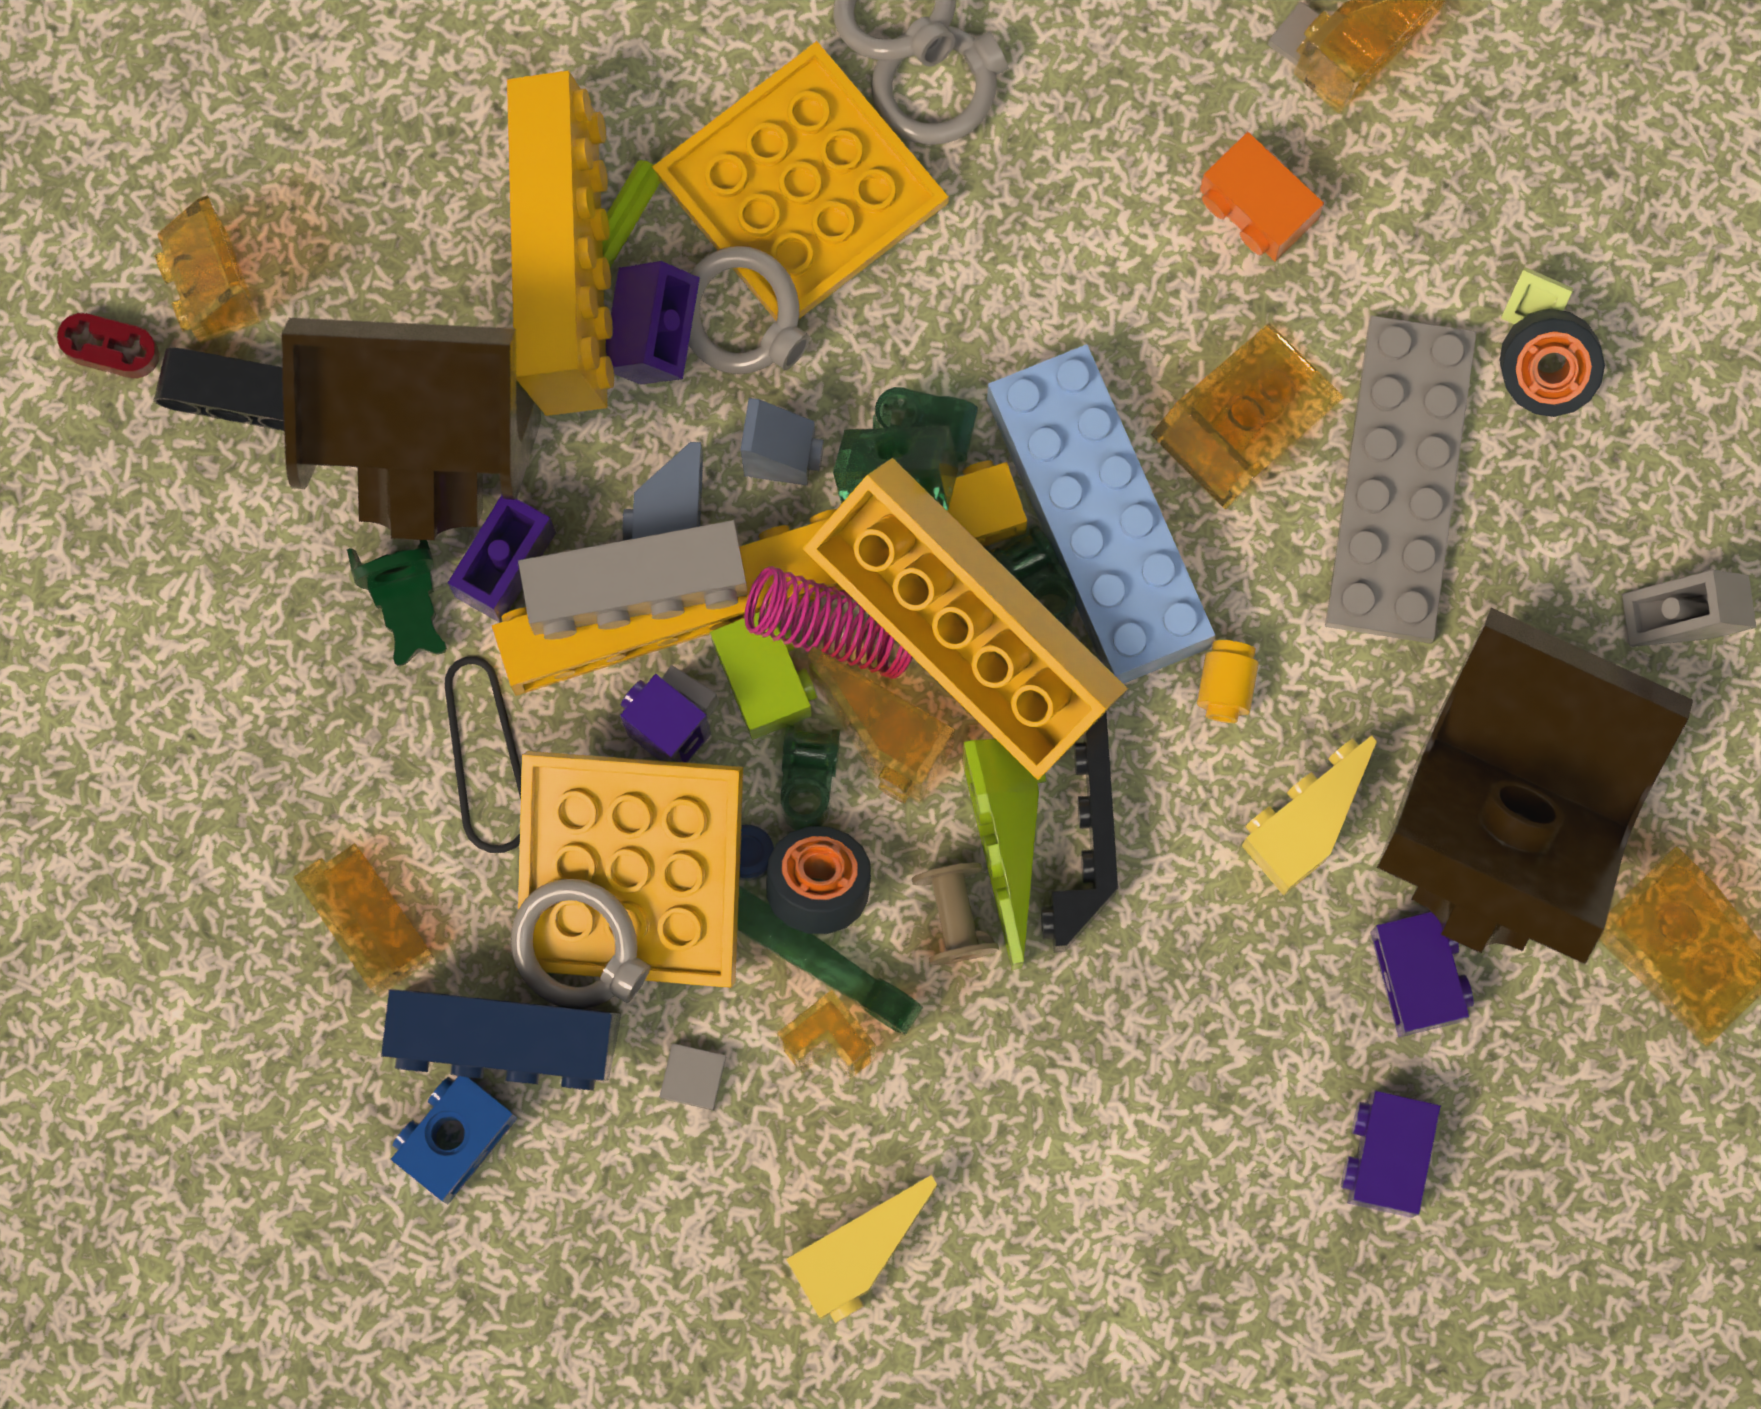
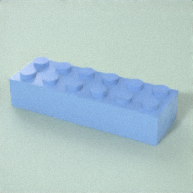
(1100, 515)

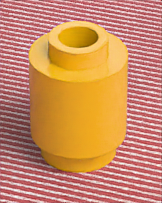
(1228, 681)

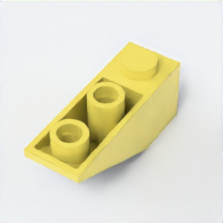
(1305, 830)

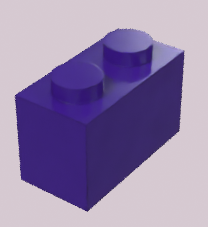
(651, 322)
(489, 570)
(664, 721)
(1421, 974)
(1391, 1153)

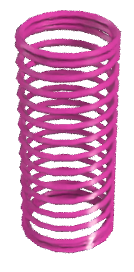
(777, 604)

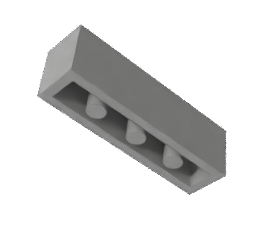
(633, 579)

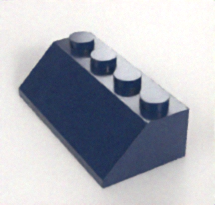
(500, 1036)

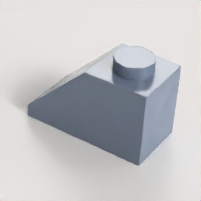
(779, 444)
(669, 498)

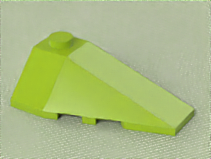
(1006, 817)

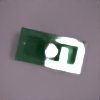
(921, 451)

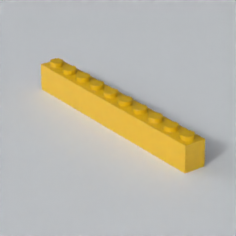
(981, 501)

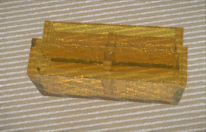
(364, 919)
(824, 1030)

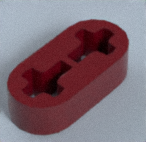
(111, 334)

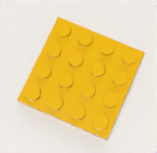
(804, 178)
(654, 839)

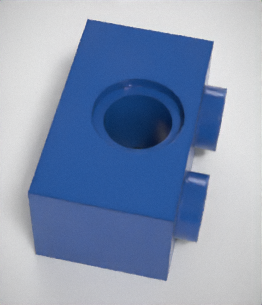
(448, 1170)

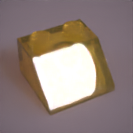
(205, 273)

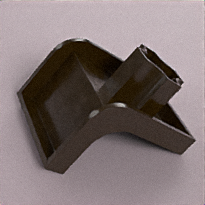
(412, 411)
(1530, 790)

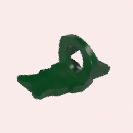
(402, 589)

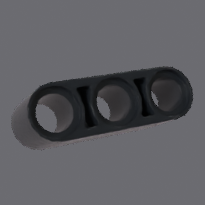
(221, 388)

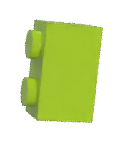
(763, 677)

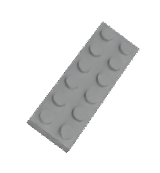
(1400, 479)

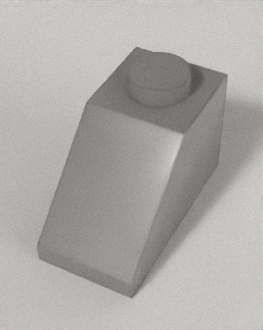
(1690, 609)

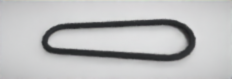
(457, 748)

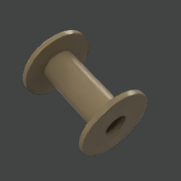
(956, 914)

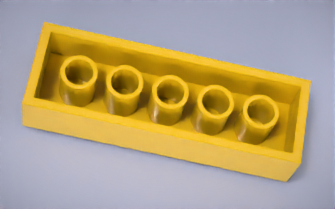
(558, 244)
(964, 617)

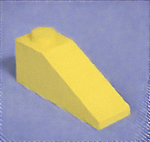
(852, 1257)

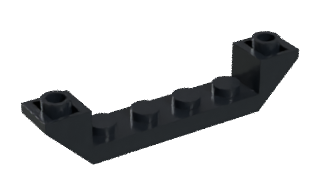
(1076, 909)

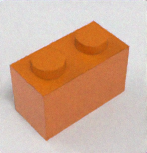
(1260, 198)

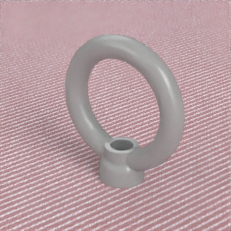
(925, 38)
(984, 61)
(783, 340)
(622, 974)

